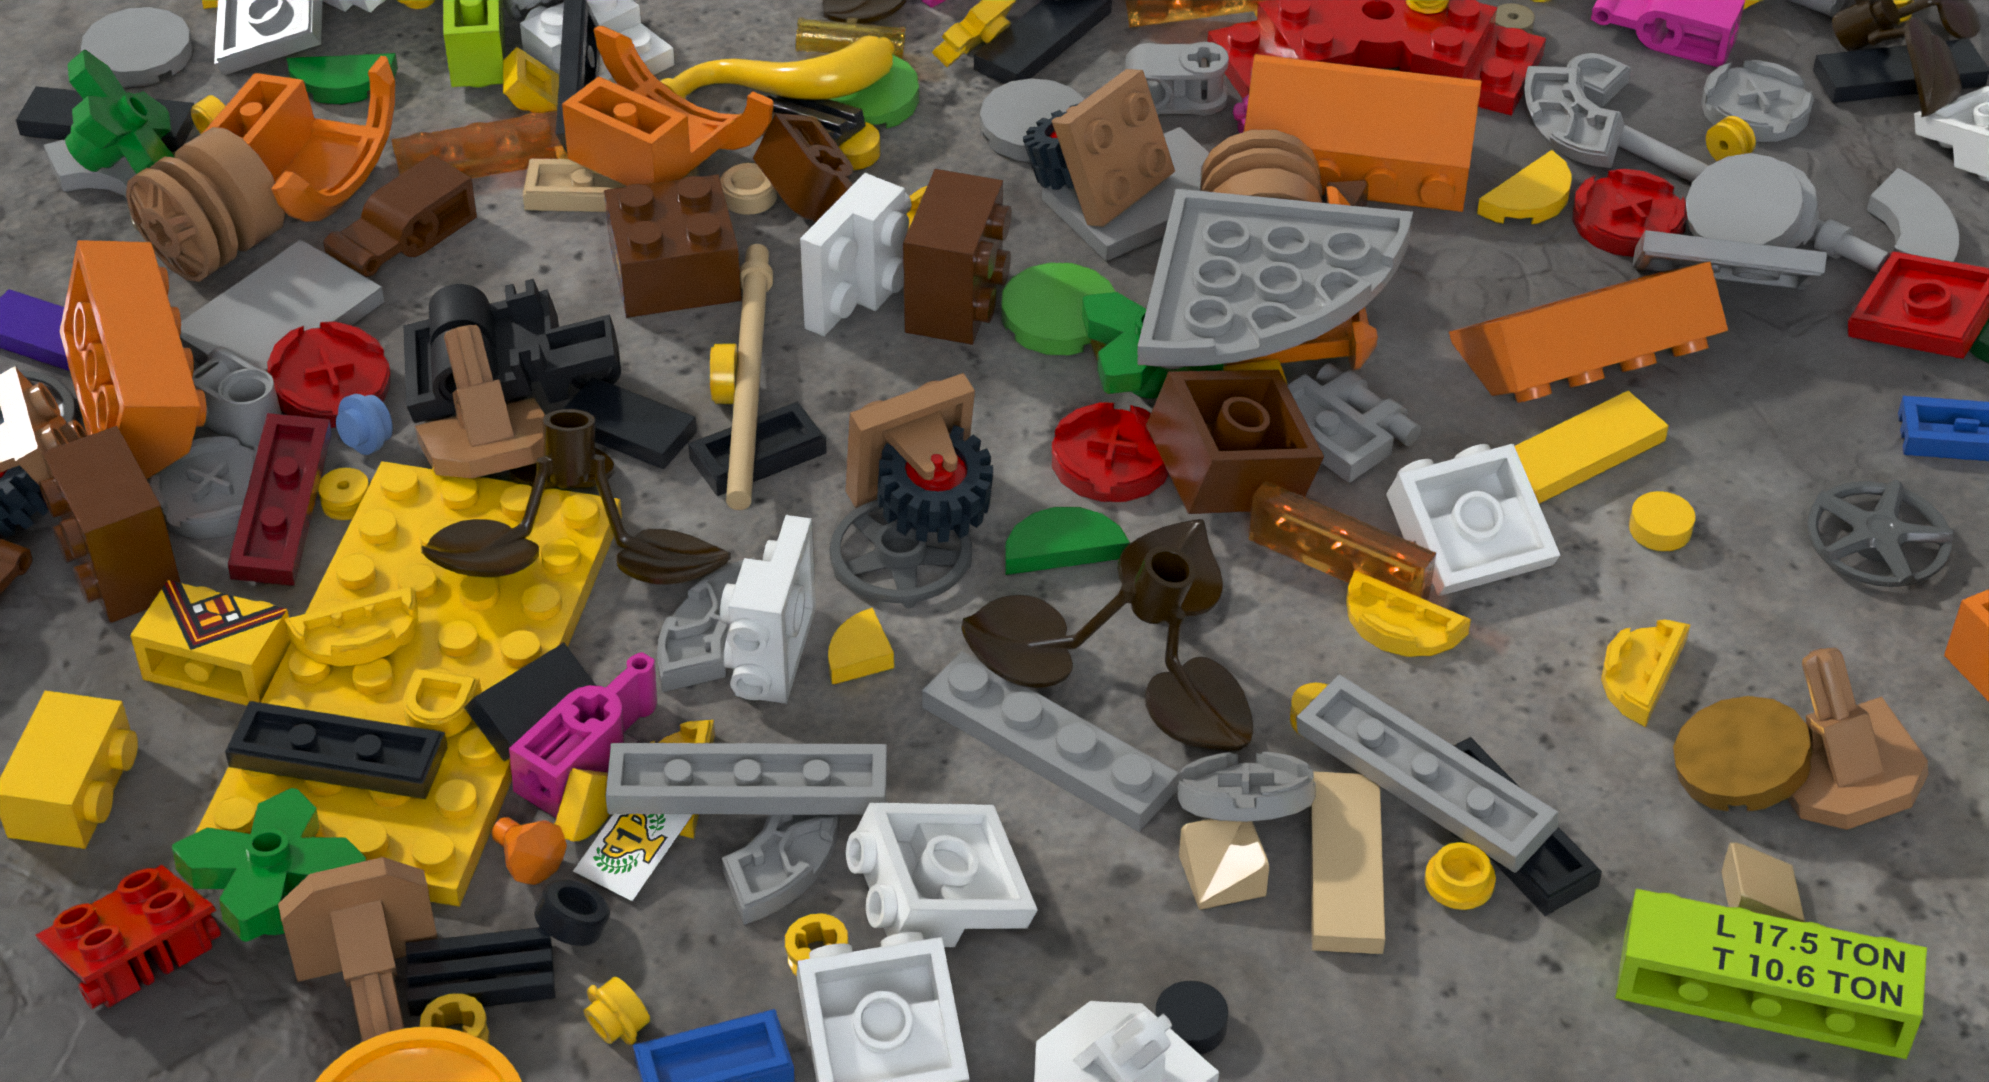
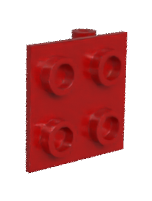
(136, 917)

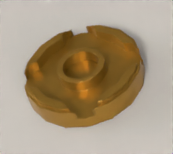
(1743, 753)

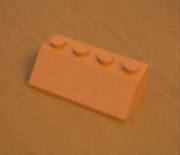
(1373, 125)
(1593, 331)
(130, 353)

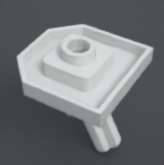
(1118, 1046)

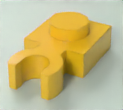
(981, 24)

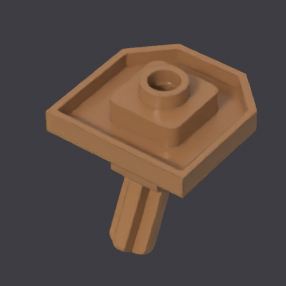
(487, 431)
(1861, 752)
(358, 925)

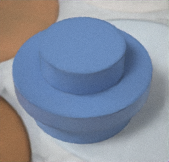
(364, 423)

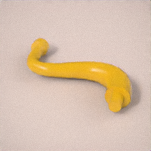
(809, 79)

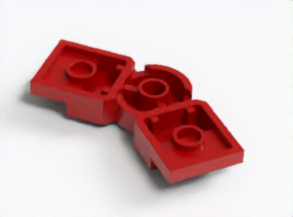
(1388, 35)

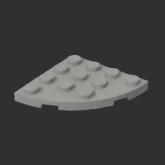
(1262, 275)

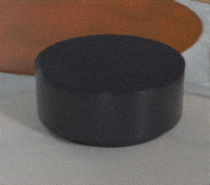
(572, 912)
(1196, 1013)

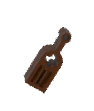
(803, 164)
(406, 217)

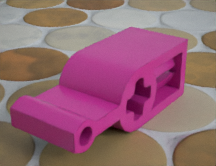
(1681, 28)
(581, 733)

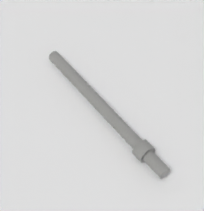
(1828, 236)

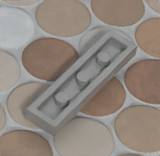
(1051, 741)
(1428, 773)
(745, 778)

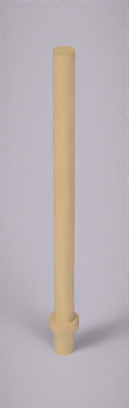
(755, 280)

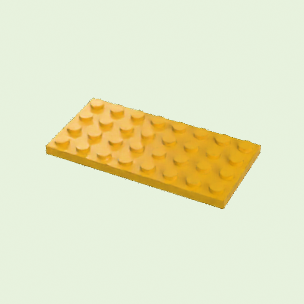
(463, 629)

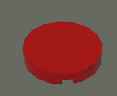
(1621, 207)
(324, 366)
(1107, 453)

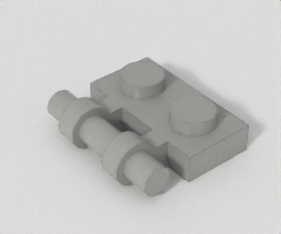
(1351, 421)

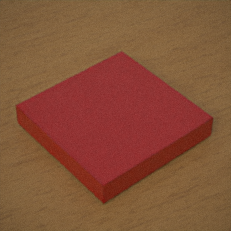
(1924, 305)

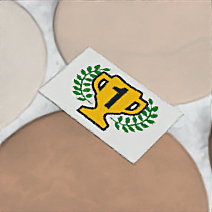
(630, 850)

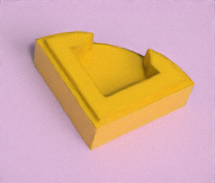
(859, 648)
(583, 804)

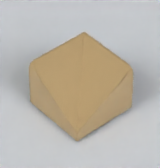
(1223, 862)

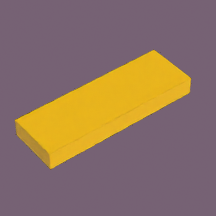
(1589, 444)

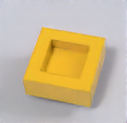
(529, 83)

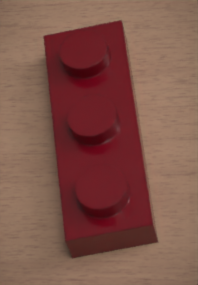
(280, 499)

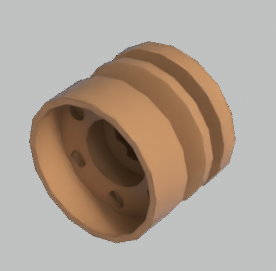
(1263, 166)
(205, 203)

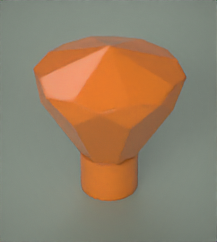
(530, 849)

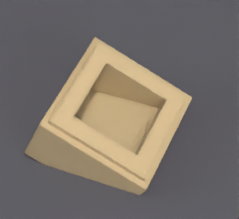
(1760, 883)

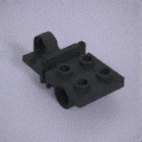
(520, 345)

